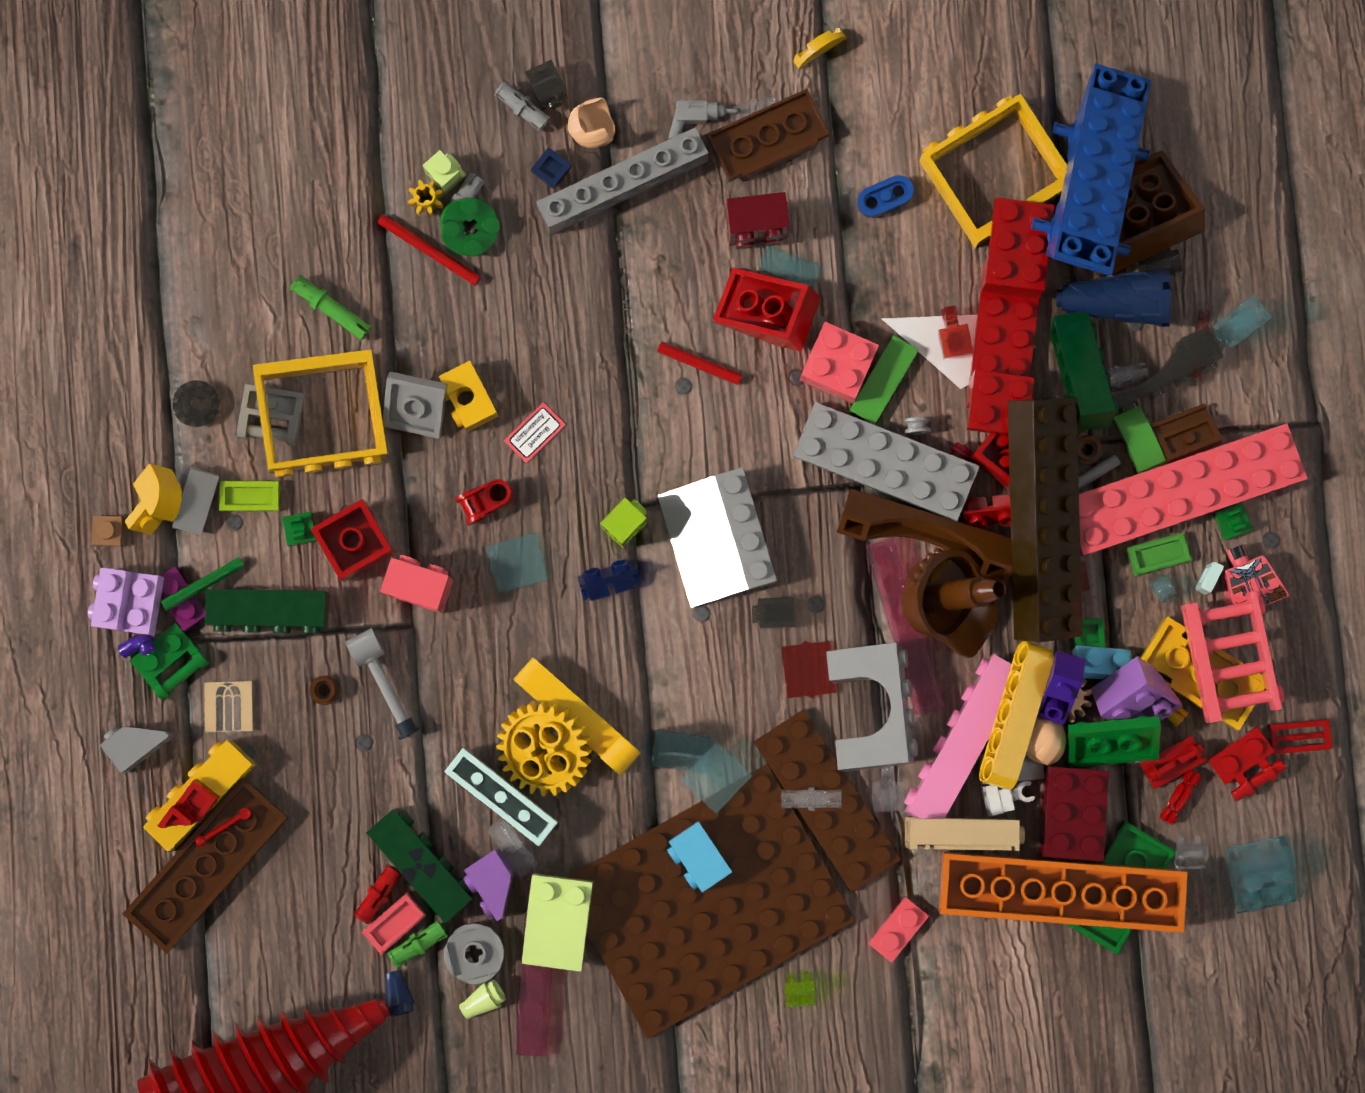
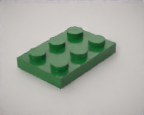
(1113, 741)

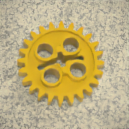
(544, 748)

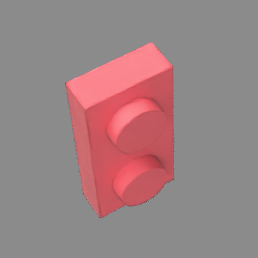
(898, 929)

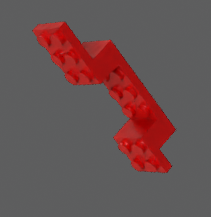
(1007, 314)

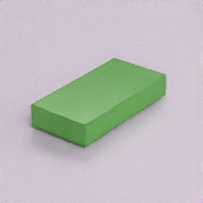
(1159, 554)

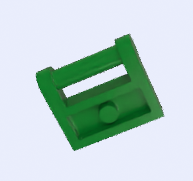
(170, 648)

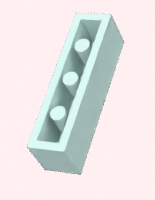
(501, 796)

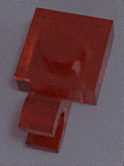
(955, 338)

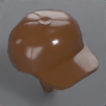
(951, 600)

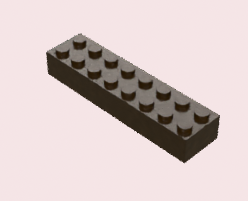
(1045, 519)

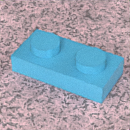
(1101, 661)

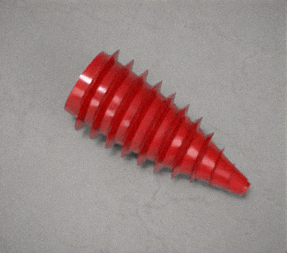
(271, 1058)

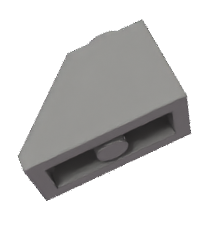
(132, 745)

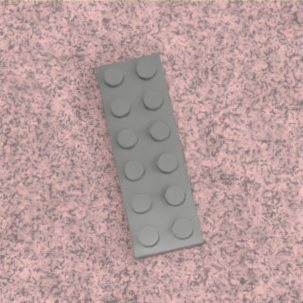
(886, 461)

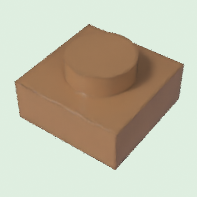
(107, 531)

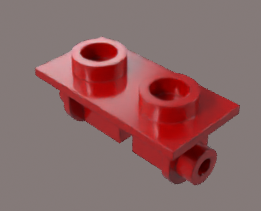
(978, 514)
(1173, 762)

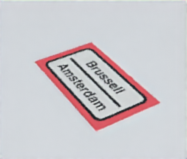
(534, 432)

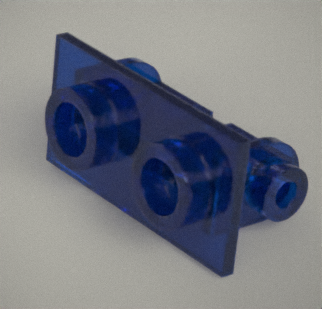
(618, 574)

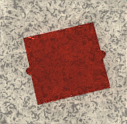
(807, 669)

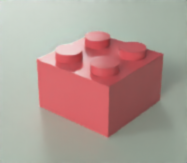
(838, 362)
(416, 584)

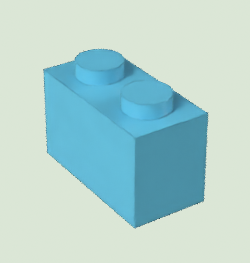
(699, 857)

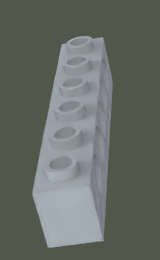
(623, 181)

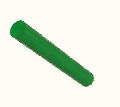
(202, 584)

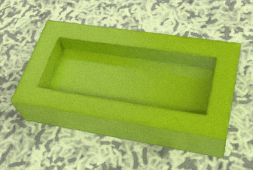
(249, 496)

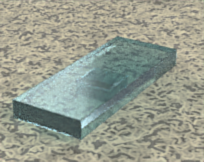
(789, 267)

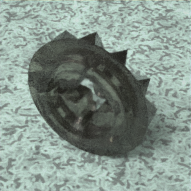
(182, 402)

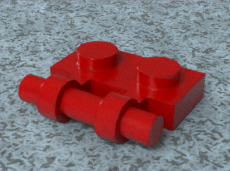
(1242, 755)

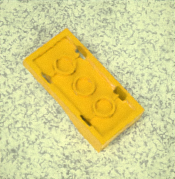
(1173, 658)

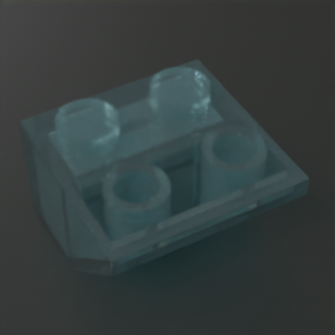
(1261, 874)

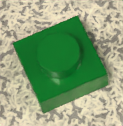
(1091, 633)

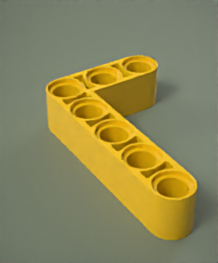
(604, 740)

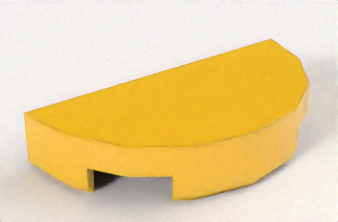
(819, 46)

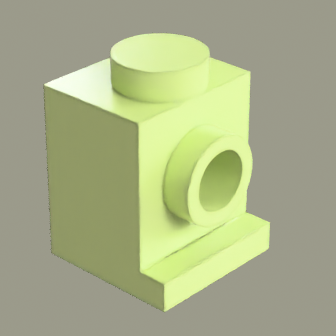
(444, 171)

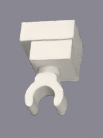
(1001, 800)

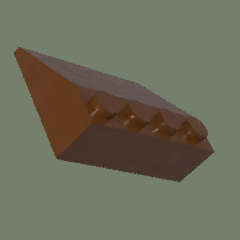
(1157, 211)

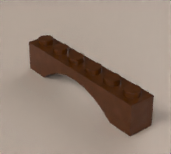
(874, 517)

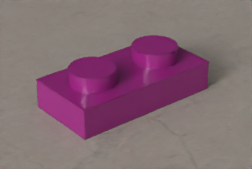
(189, 612)

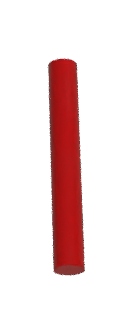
(699, 363)

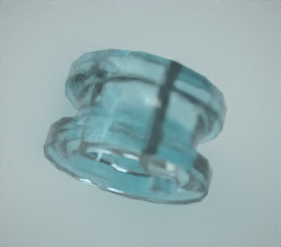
(1162, 588)

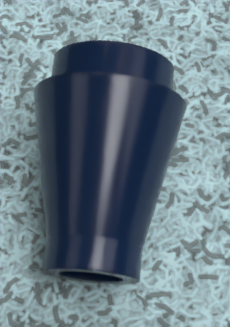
(398, 995)

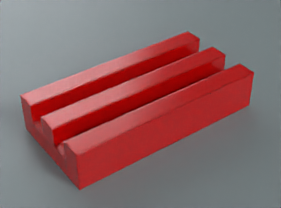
(1326, 734)

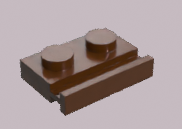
(1186, 433)

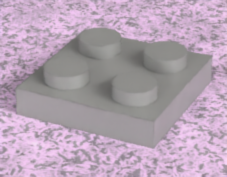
(414, 404)

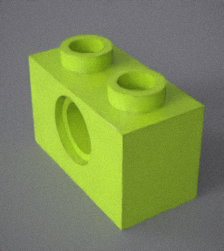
(625, 521)

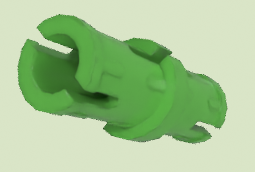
(417, 944)

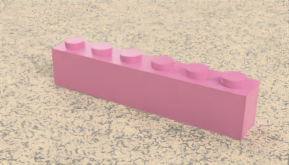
(962, 745)

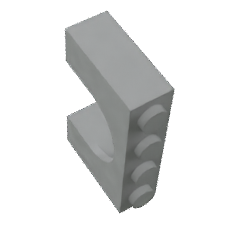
(893, 742)

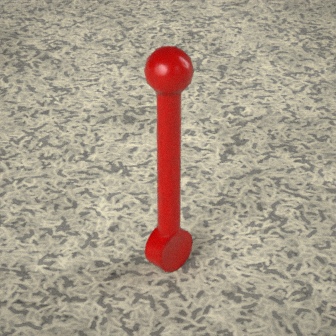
(245, 813)

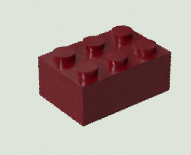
(1073, 814)

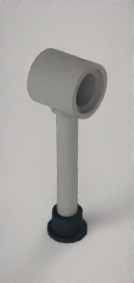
(366, 649)

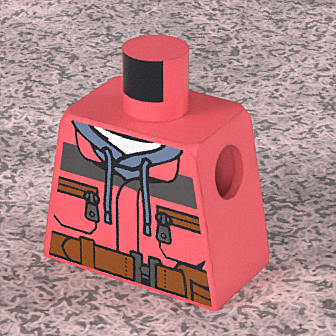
(1250, 576)

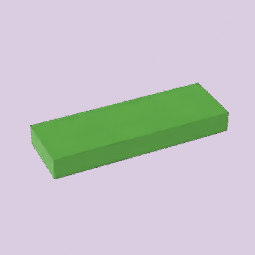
(883, 380)

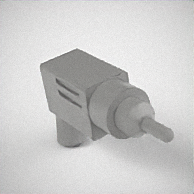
(695, 113)

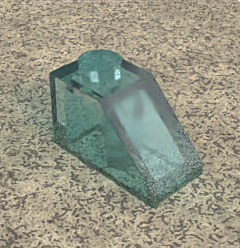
(1241, 322)

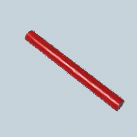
(429, 249)

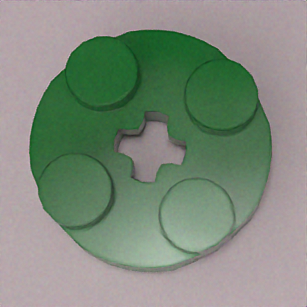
(485, 226)

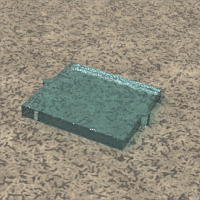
(517, 563)
(716, 777)

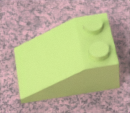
(557, 922)

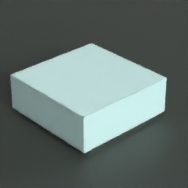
(1209, 578)

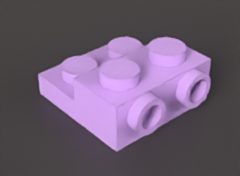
(126, 601)

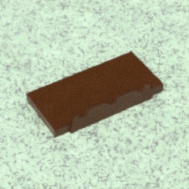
(769, 137)

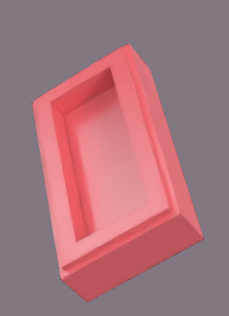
(394, 923)

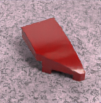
(191, 806)

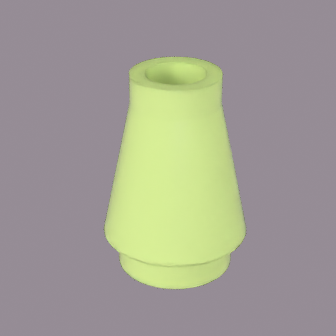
(484, 999)

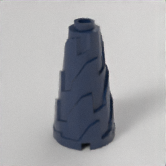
(1125, 297)

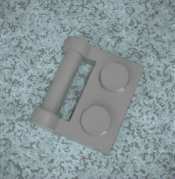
(282, 406)

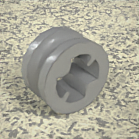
(917, 425)

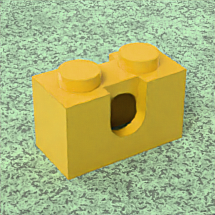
(480, 409)

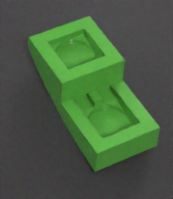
(1139, 440)

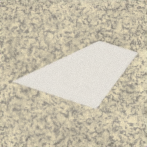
(923, 335)

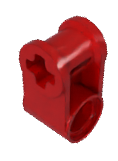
(483, 501)

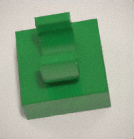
(1232, 521)
(298, 529)

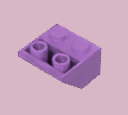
(1135, 692)
(493, 880)

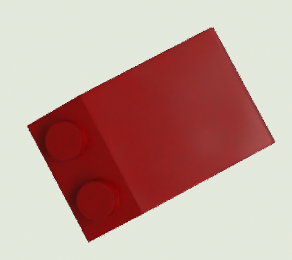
(768, 308)

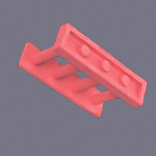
(1209, 676)

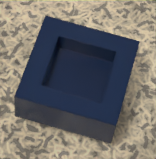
(551, 168)

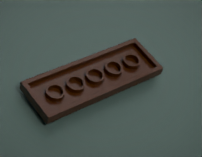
(846, 834)
(201, 874)

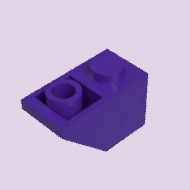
(1062, 687)

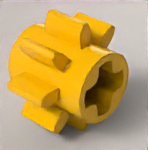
(427, 206)

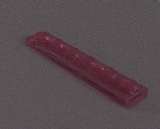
(890, 581)
(533, 1003)

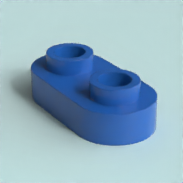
(884, 197)

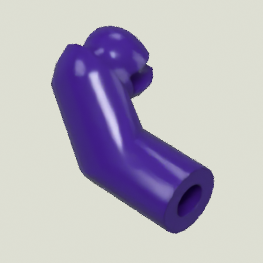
(138, 642)

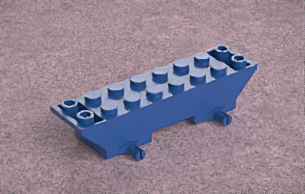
(1098, 171)

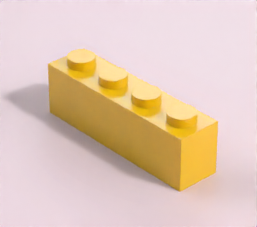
(220, 773)

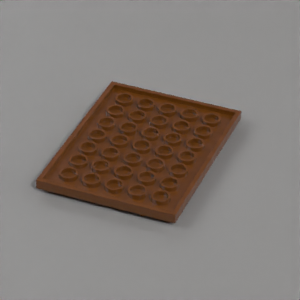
(690, 947)

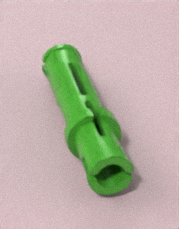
(322, 301)

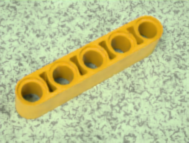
(1016, 715)

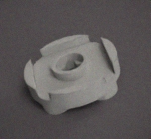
(465, 968)

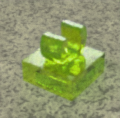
(799, 992)

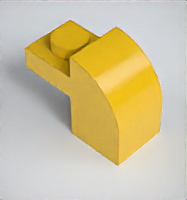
(159, 498)

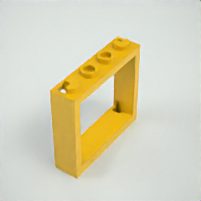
(982, 122)
(315, 365)

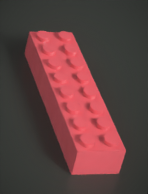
(1188, 489)

